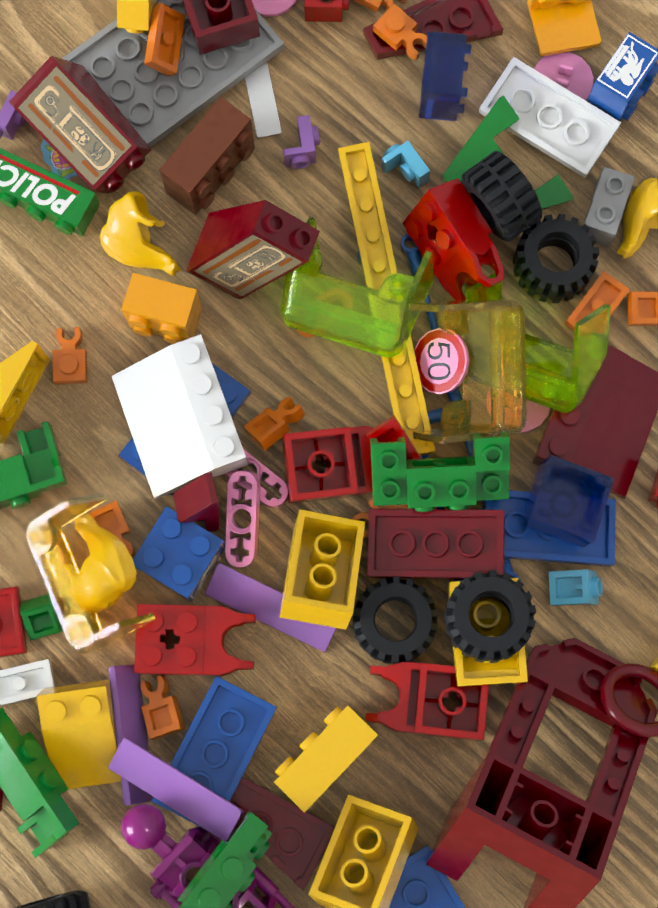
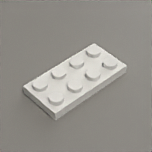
(553, 117)

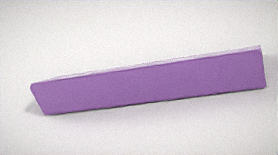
(265, 602)
(128, 721)
(176, 789)

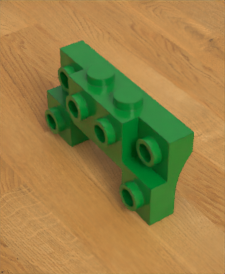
(34, 471)
(440, 481)
(33, 786)
(228, 867)

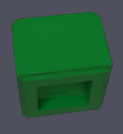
(40, 617)

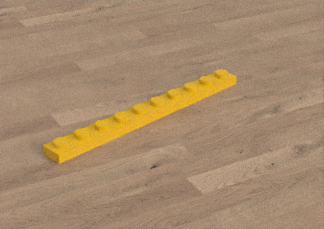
(377, 265)

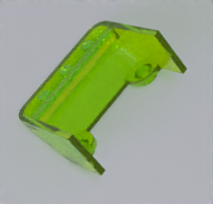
(352, 312)
(555, 373)

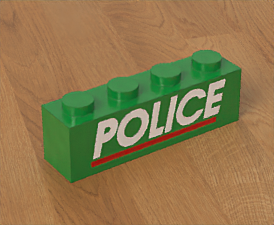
(45, 195)

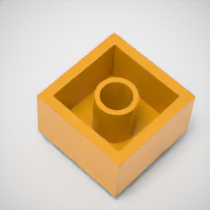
(161, 308)

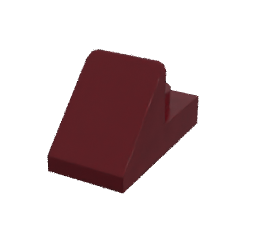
(198, 502)

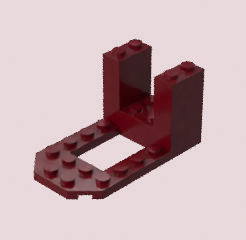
(531, 817)

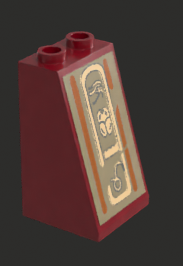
(81, 124)
(250, 247)

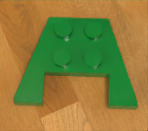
(482, 144)

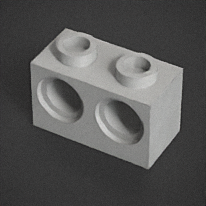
(608, 205)

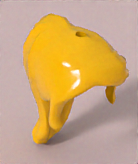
(639, 216)
(128, 237)
(105, 572)

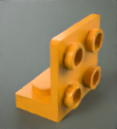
(563, 25)

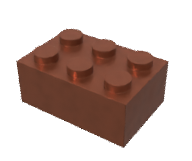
(208, 156)

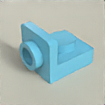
(411, 165)
(574, 587)

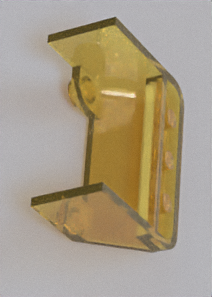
(496, 373)
(51, 554)

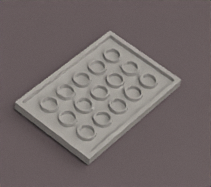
(160, 102)

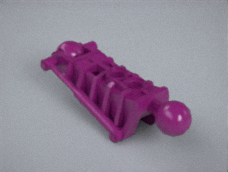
(146, 828)

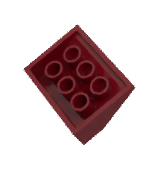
(609, 424)

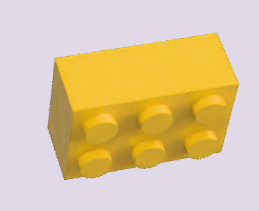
(322, 569)
(324, 757)
(364, 857)

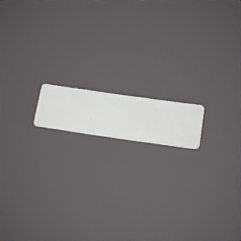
(263, 102)

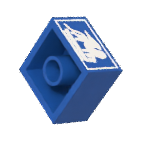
(625, 78)
(178, 554)

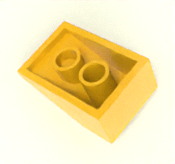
(17, 382)
(491, 620)
(79, 732)

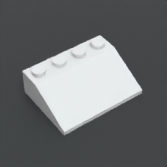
(179, 417)

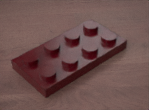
(435, 543)

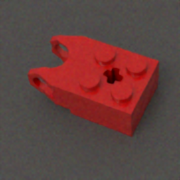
(456, 235)
(347, 461)
(200, 644)
(421, 706)

